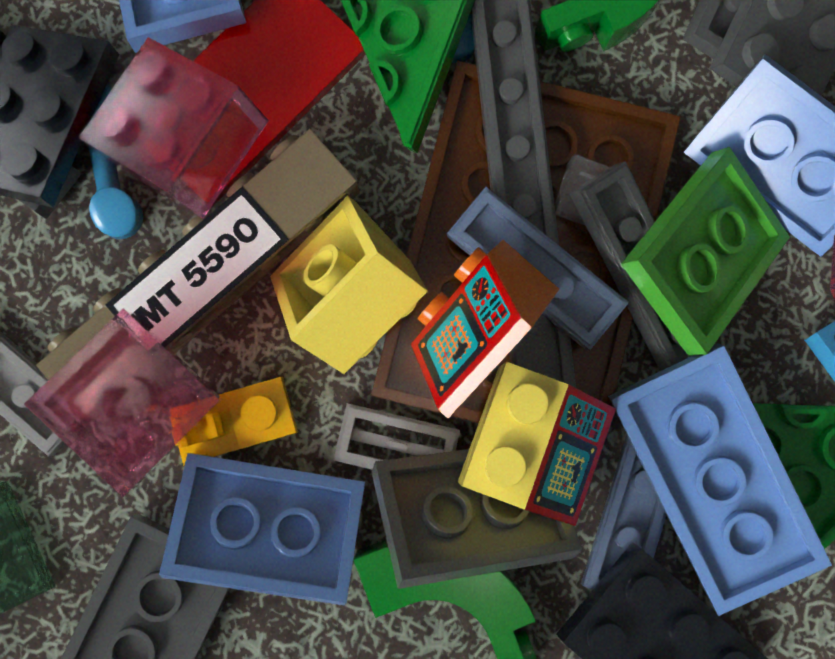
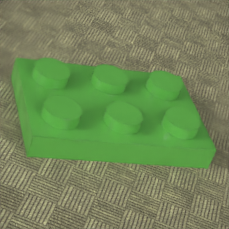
(706, 252)

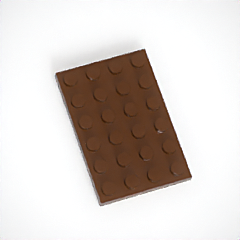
(458, 172)

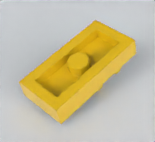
(242, 420)

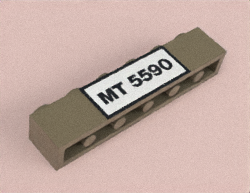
(224, 251)

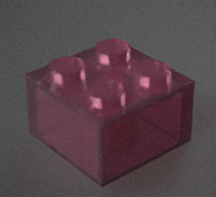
(175, 126)
(123, 402)

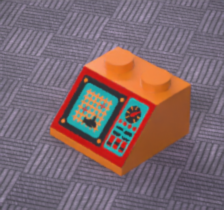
(479, 322)

